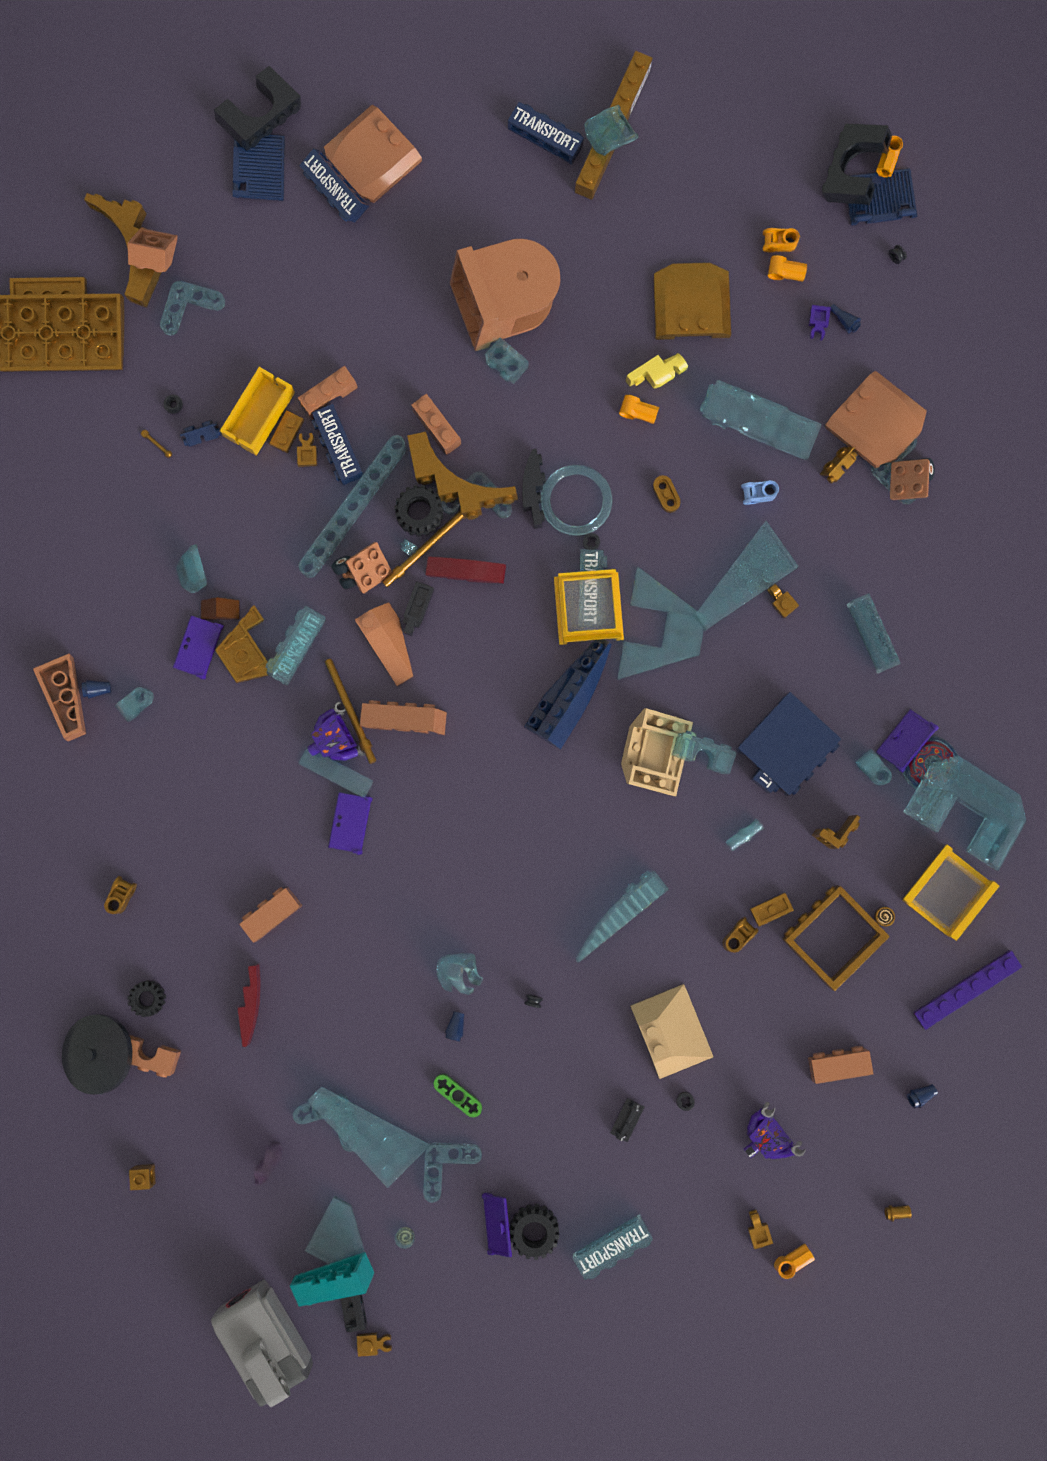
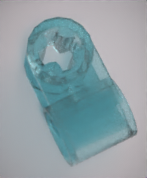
(132, 706)
(872, 765)

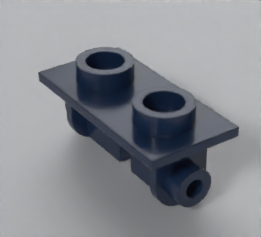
(193, 434)

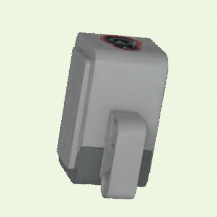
(262, 1344)

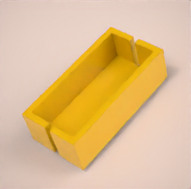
(257, 411)

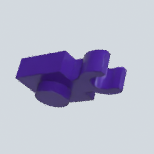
(819, 319)

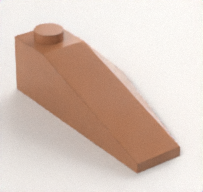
(386, 637)

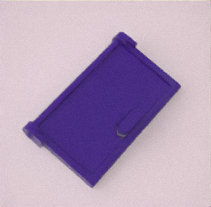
(197, 647)
(911, 736)
(349, 823)
(497, 1225)

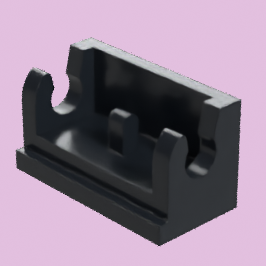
(354, 1313)

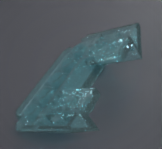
(962, 782)

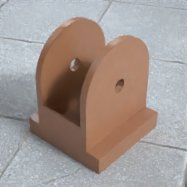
(504, 289)

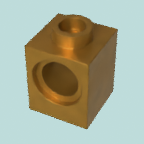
(142, 1177)

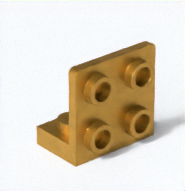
(834, 840)

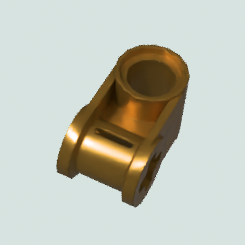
(120, 894)
(741, 935)

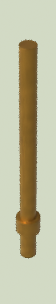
(400, 570)
(365, 743)

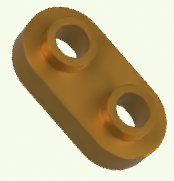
(666, 494)

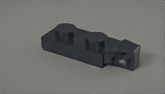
(417, 607)

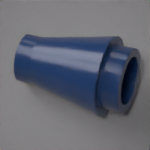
(95, 688)
(455, 1027)
(920, 1096)

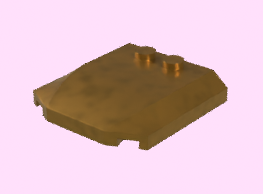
(692, 301)

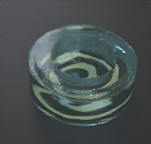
(405, 1237)

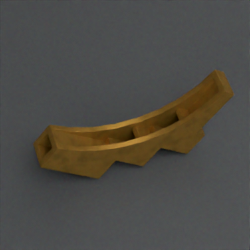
(129, 220)
(449, 486)

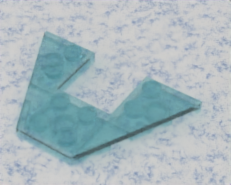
(681, 633)

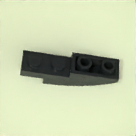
(532, 482)

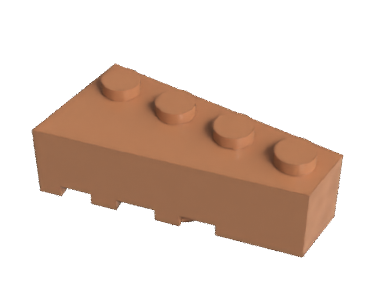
(62, 693)
(403, 717)

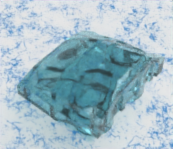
(609, 130)
(191, 570)

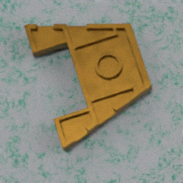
(240, 651)

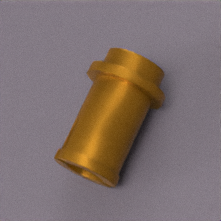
(897, 1212)

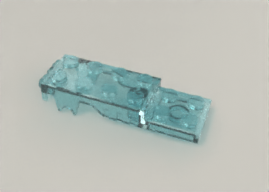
(760, 419)

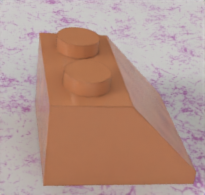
(151, 250)

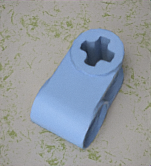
(758, 492)

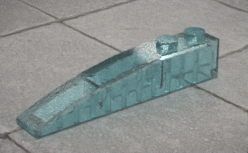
(624, 910)

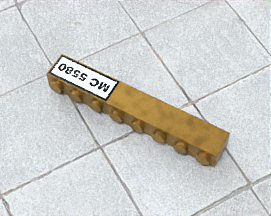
(626, 98)

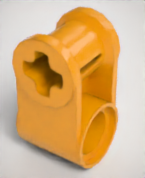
(776, 240)

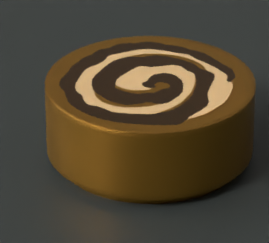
(884, 916)

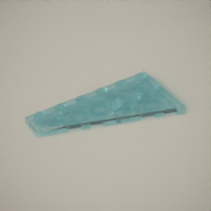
(754, 571)
(376, 1142)

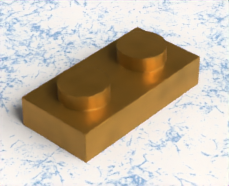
(286, 431)
(771, 909)

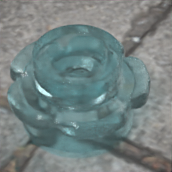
(408, 547)

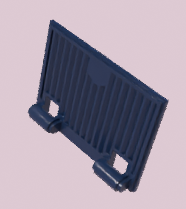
(260, 169)
(888, 198)

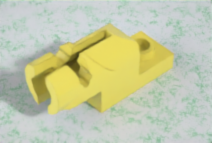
(657, 371)

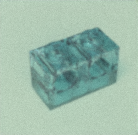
(510, 357)

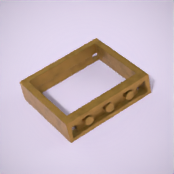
(857, 960)

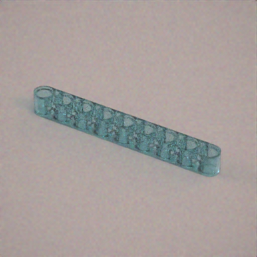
(353, 497)

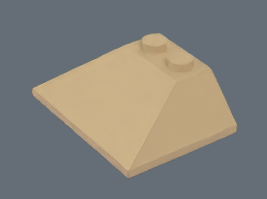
(649, 750)
(671, 1031)

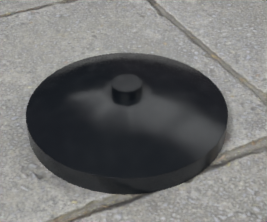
(97, 1054)

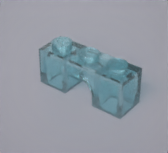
(720, 757)

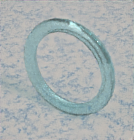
(582, 470)

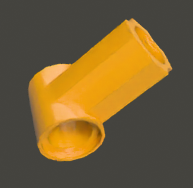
(888, 160)
(782, 268)
(634, 408)
(796, 1259)

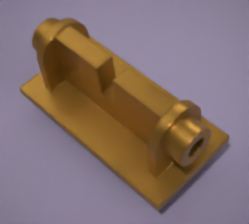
(844, 457)

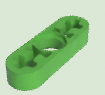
(472, 1100)

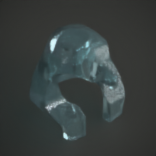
(451, 969)

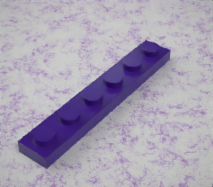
(967, 989)

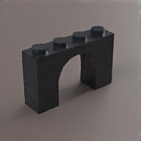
(251, 130)
(852, 142)

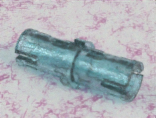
(744, 835)

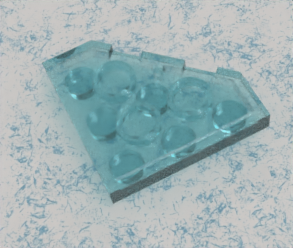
(337, 1234)

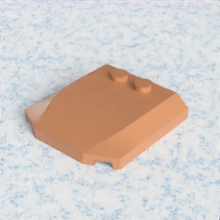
(372, 154)
(877, 421)

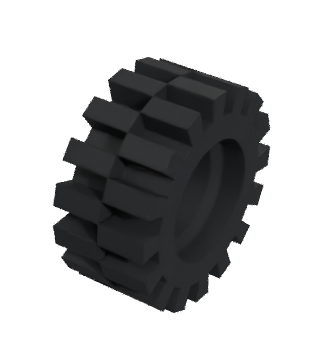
(138, 1007)

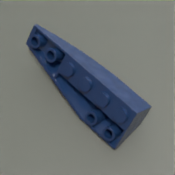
(569, 696)

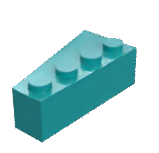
(333, 1281)

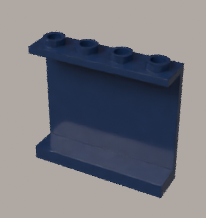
(789, 744)

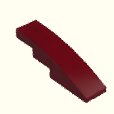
(465, 570)
(249, 1012)

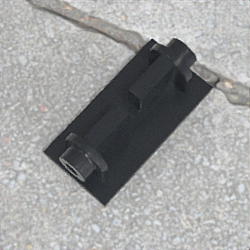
(627, 1120)

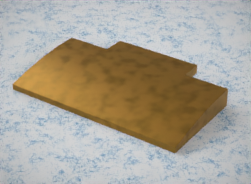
(60, 326)

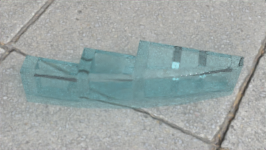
(336, 773)

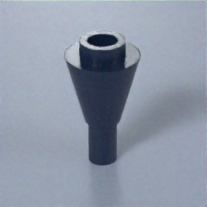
(849, 321)

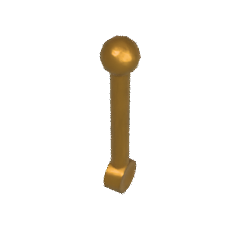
(145, 434)

